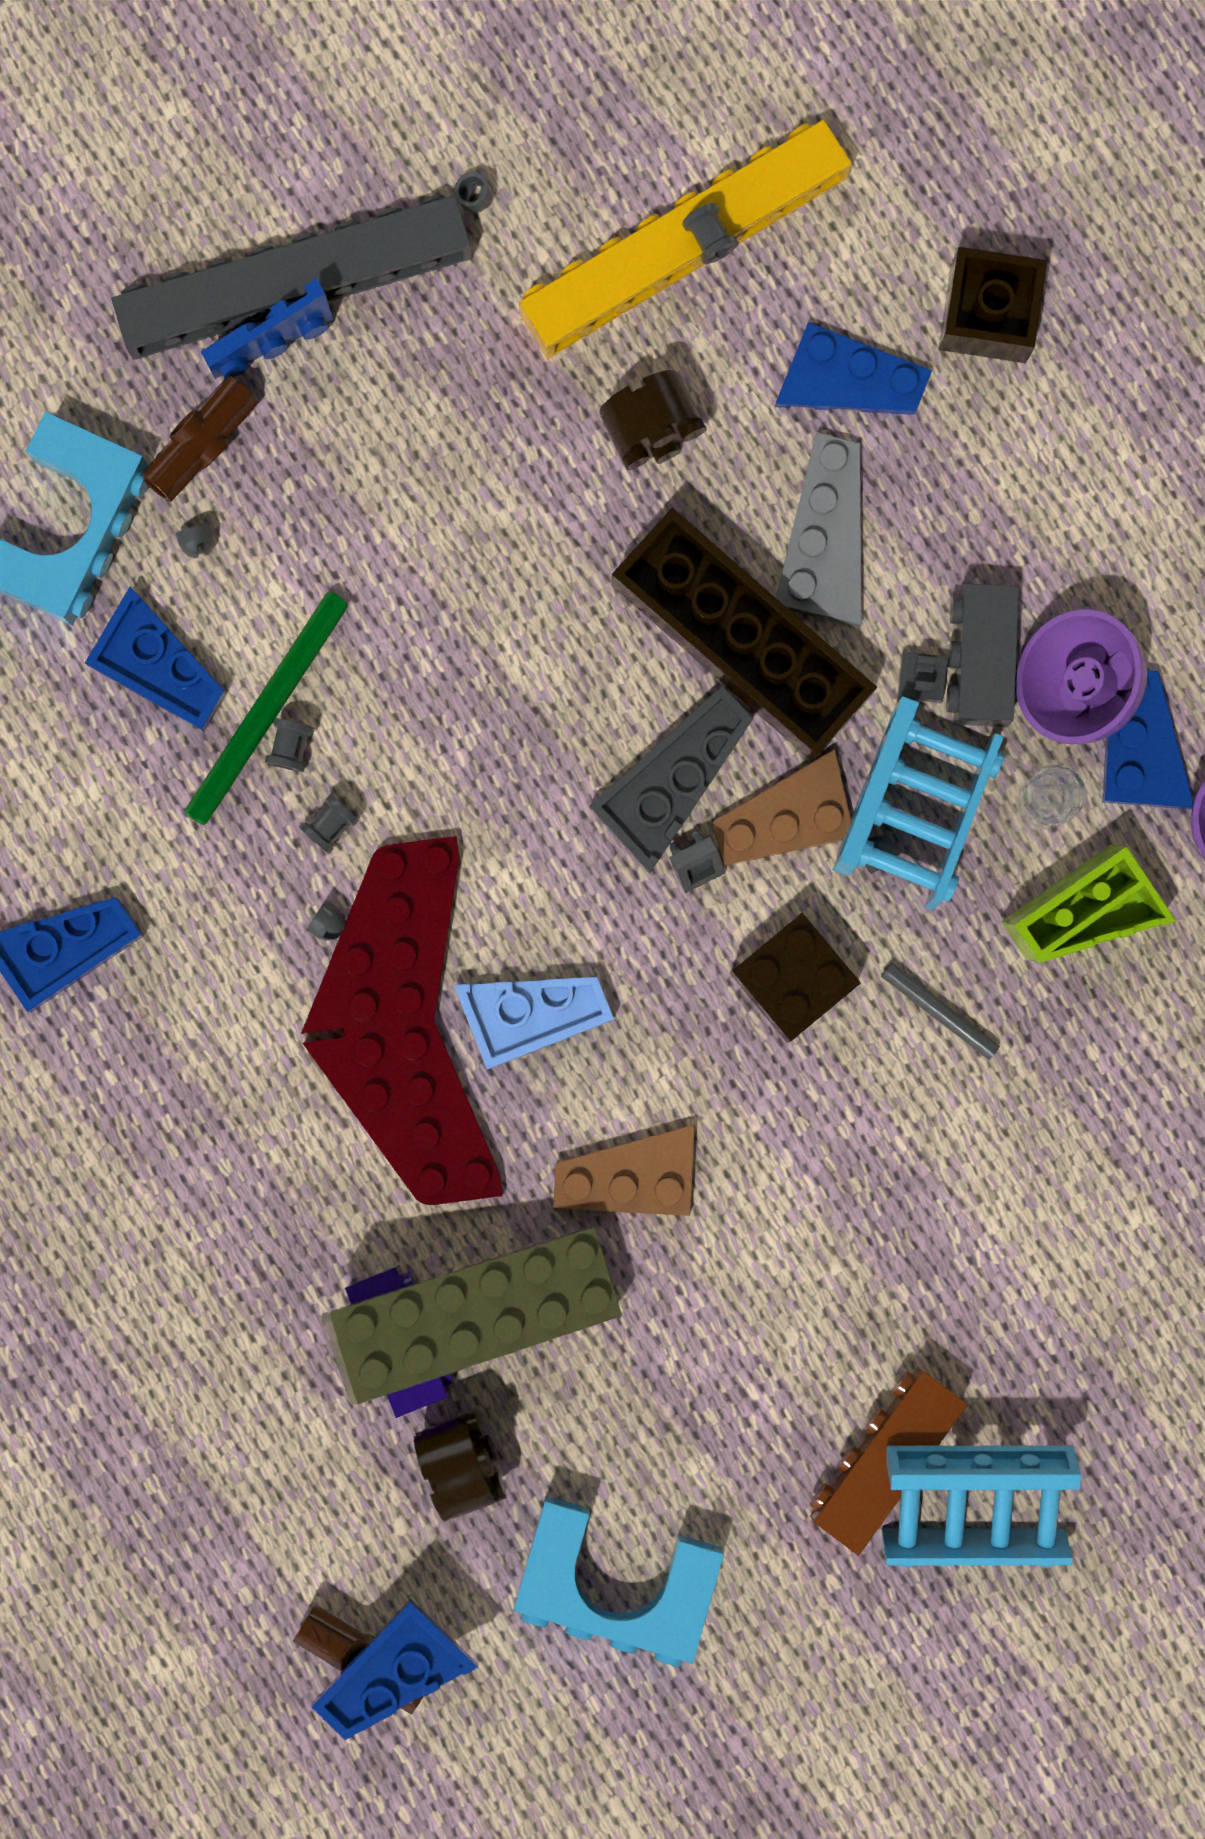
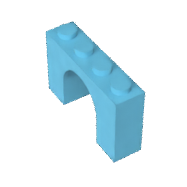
(112, 478)
(666, 1626)

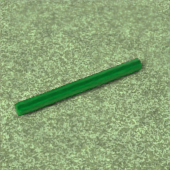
(266, 708)

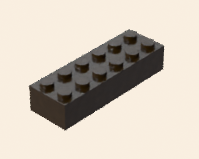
(742, 634)

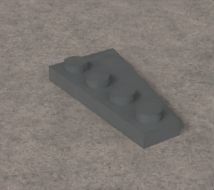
(664, 786)

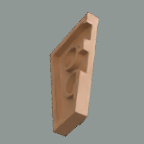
(788, 817)
(632, 1177)

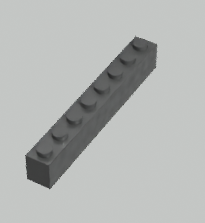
(243, 290)

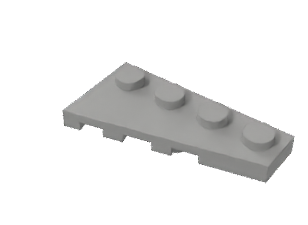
(825, 544)

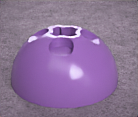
(1064, 668)

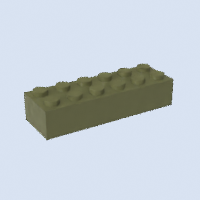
(471, 1315)

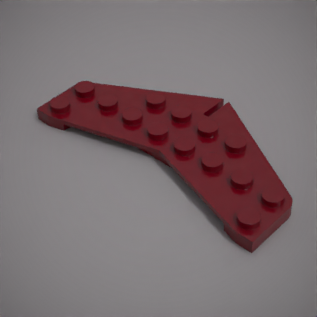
(385, 999)

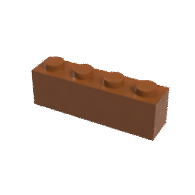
(862, 1492)

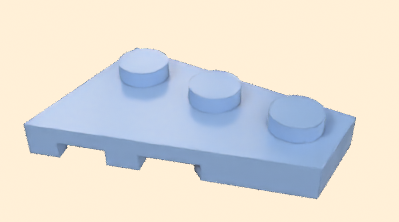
(530, 1015)

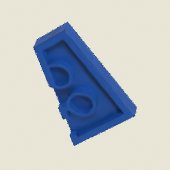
(283, 325)
(849, 375)
(154, 664)
(1144, 757)
(56, 952)
(395, 1668)

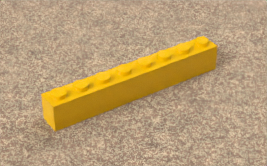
(662, 250)

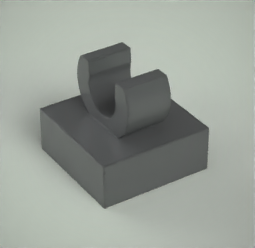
(922, 677)
(696, 863)

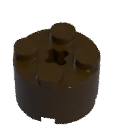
(651, 419)
(459, 1466)

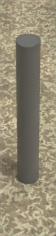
(940, 1011)

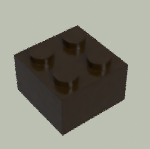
(992, 305)
(795, 978)

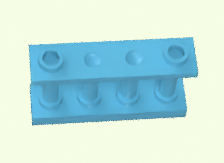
(875, 810)
(979, 1469)

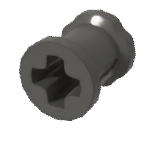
(710, 233)
(289, 745)
(329, 824)

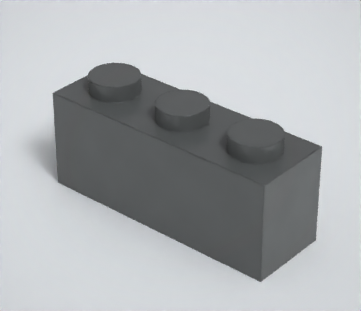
(983, 655)

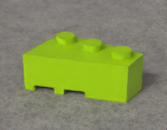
(1087, 907)

